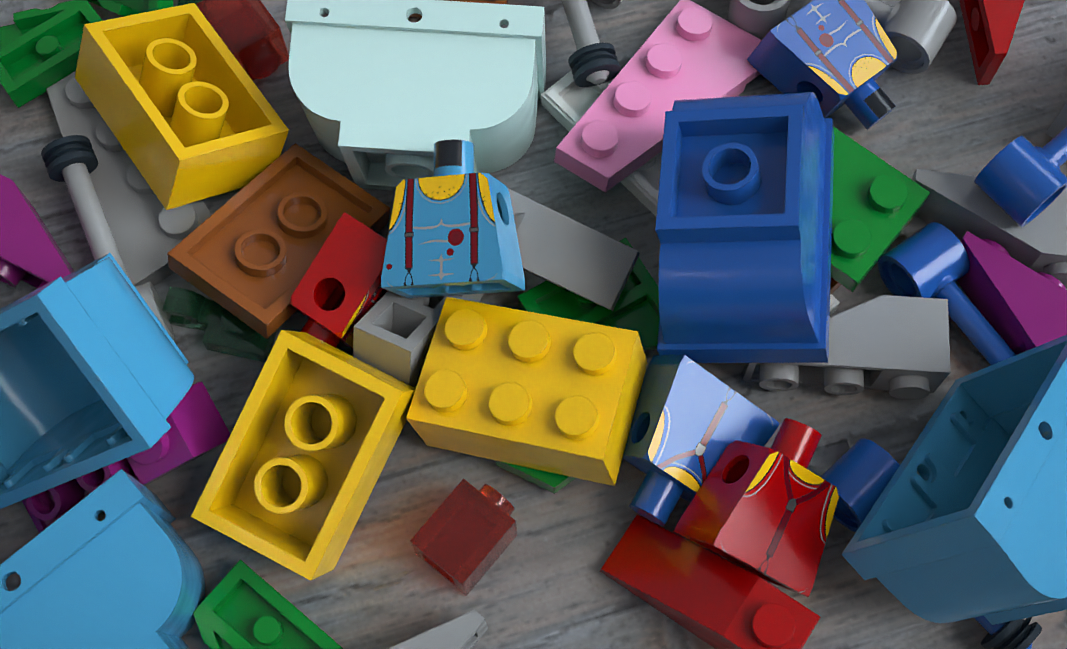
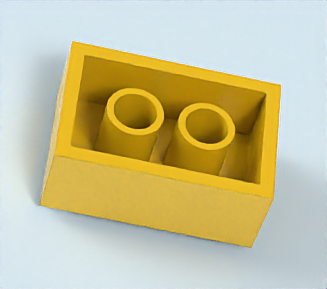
(179, 103)
(529, 389)
(305, 454)

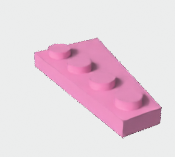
(684, 58)

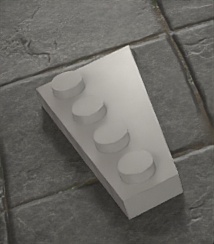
(134, 213)

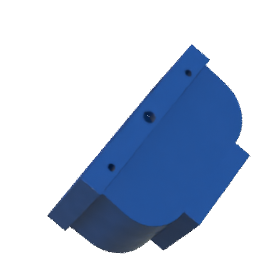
(746, 229)

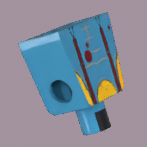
(452, 231)

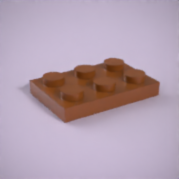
(268, 236)

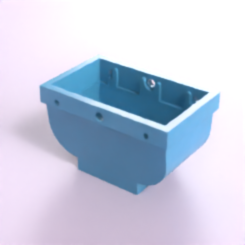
(82, 379)
(990, 501)
(103, 580)

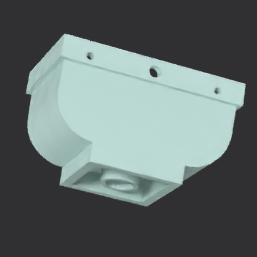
(395, 86)

